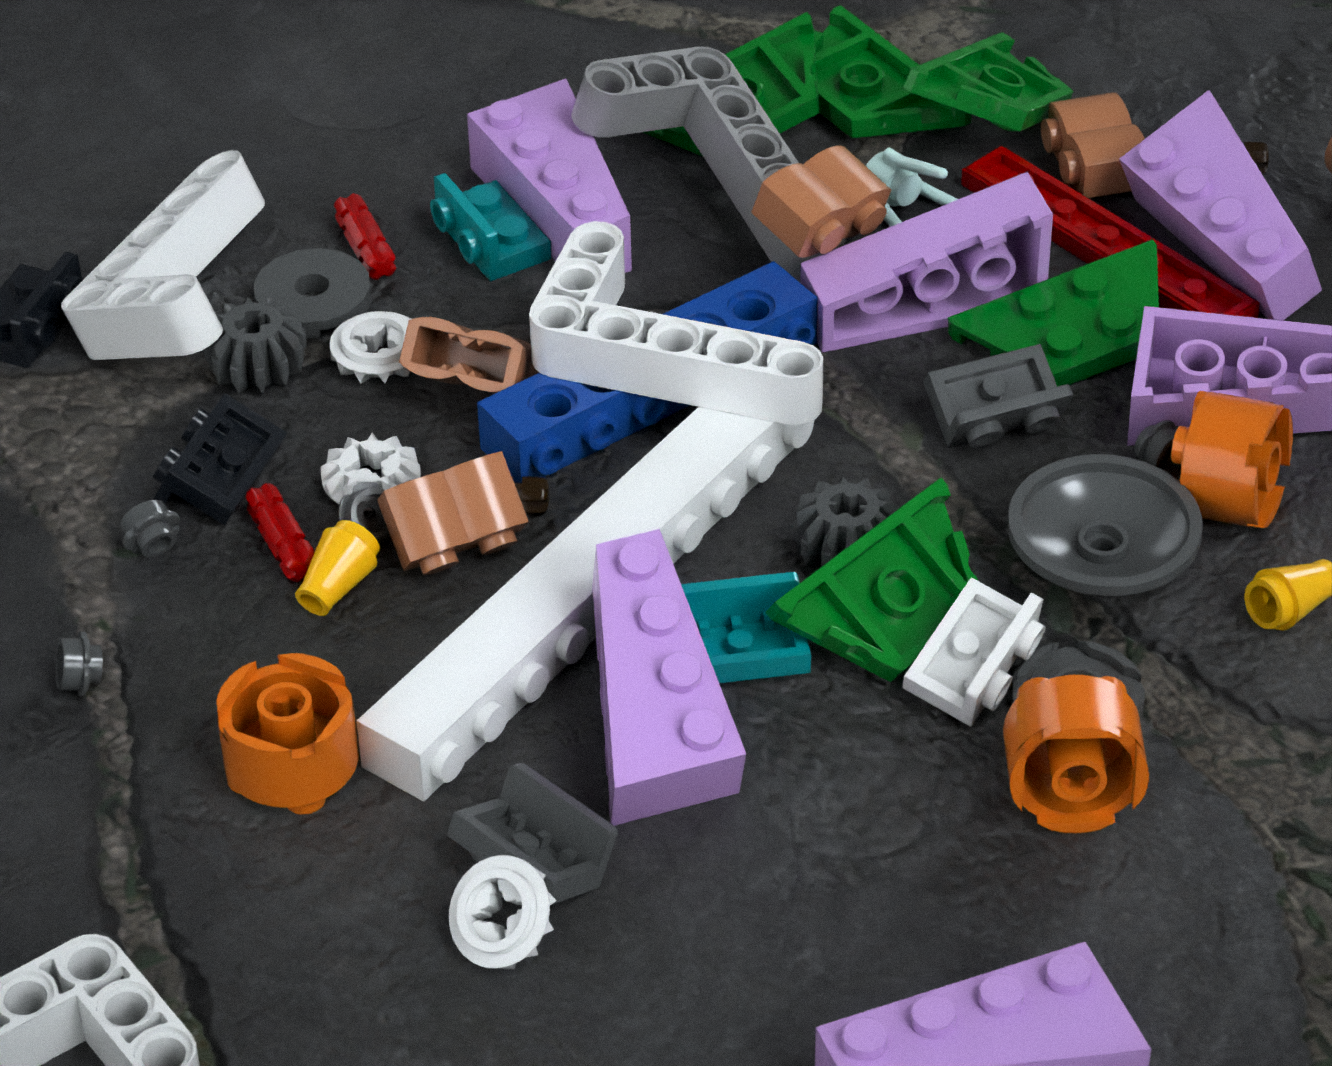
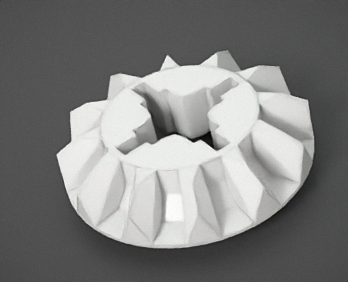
(365, 334)
(343, 466)
(481, 894)

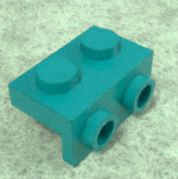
(740, 634)

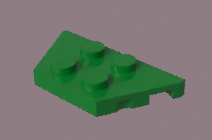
(779, 73)
(864, 83)
(990, 84)
(1080, 318)
(885, 589)

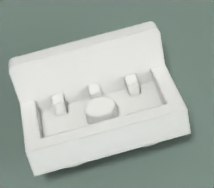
(973, 650)

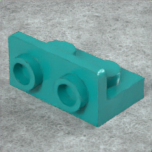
(488, 227)

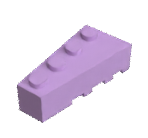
(547, 164)
(1218, 204)
(932, 266)
(1230, 356)
(659, 695)
(1024, 1014)

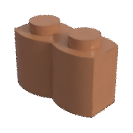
(1089, 141)
(821, 202)
(465, 356)
(453, 513)

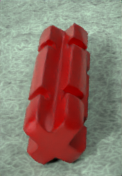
(364, 236)
(280, 530)

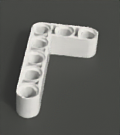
(147, 288)
(594, 342)
(92, 996)

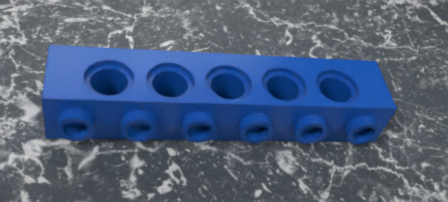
(557, 421)

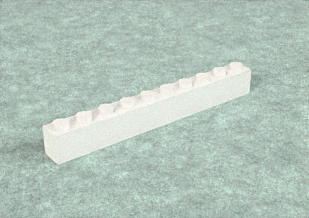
(546, 611)

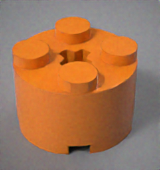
(1234, 457)
(288, 732)
(1075, 751)

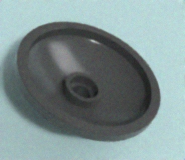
(1105, 525)

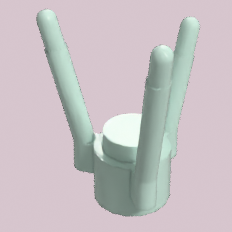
(902, 177)

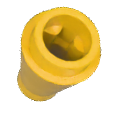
(338, 564)
(1287, 593)

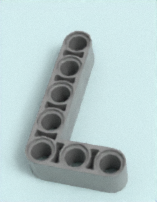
(713, 104)

